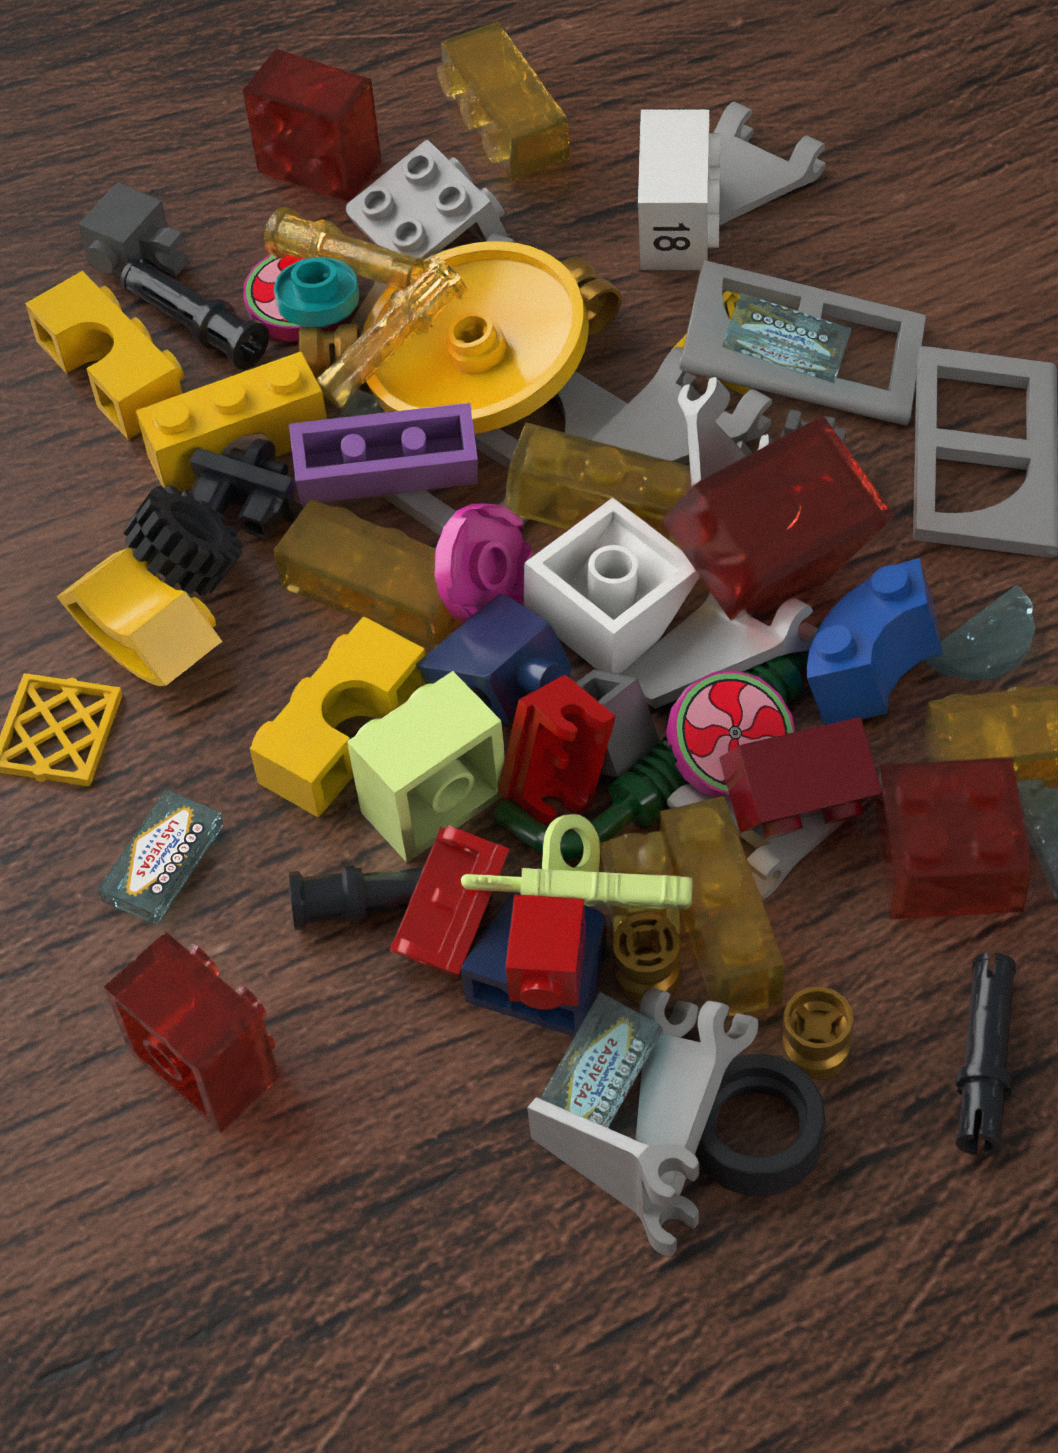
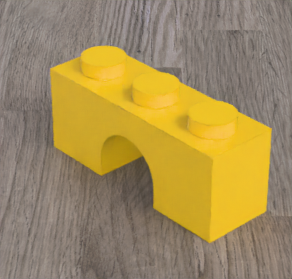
(86, 324)
(223, 411)
(301, 749)

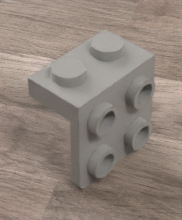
(425, 205)

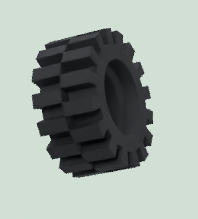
(183, 540)

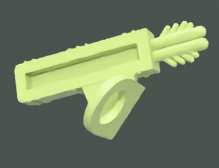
(585, 880)

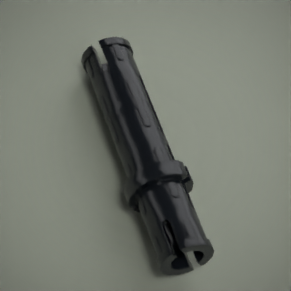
(984, 1077)

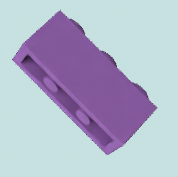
(384, 453)

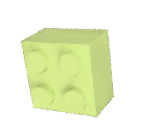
(428, 764)

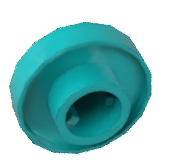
(316, 292)

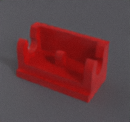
(556, 749)
(442, 912)

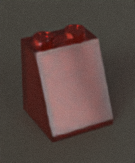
(778, 520)

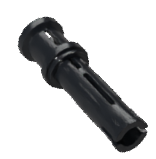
(210, 321)
(350, 894)

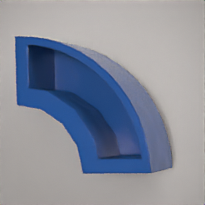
(872, 642)

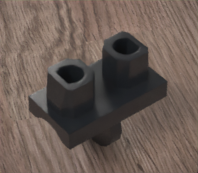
(250, 481)

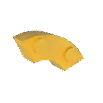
(141, 618)

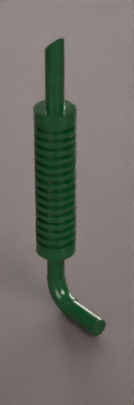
(650, 782)

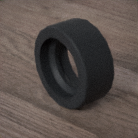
(765, 1174)

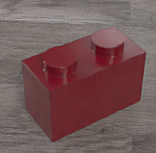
(801, 776)

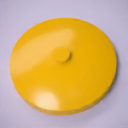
(496, 347)

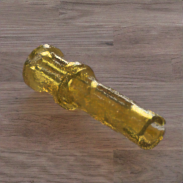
(306, 239)
(409, 314)

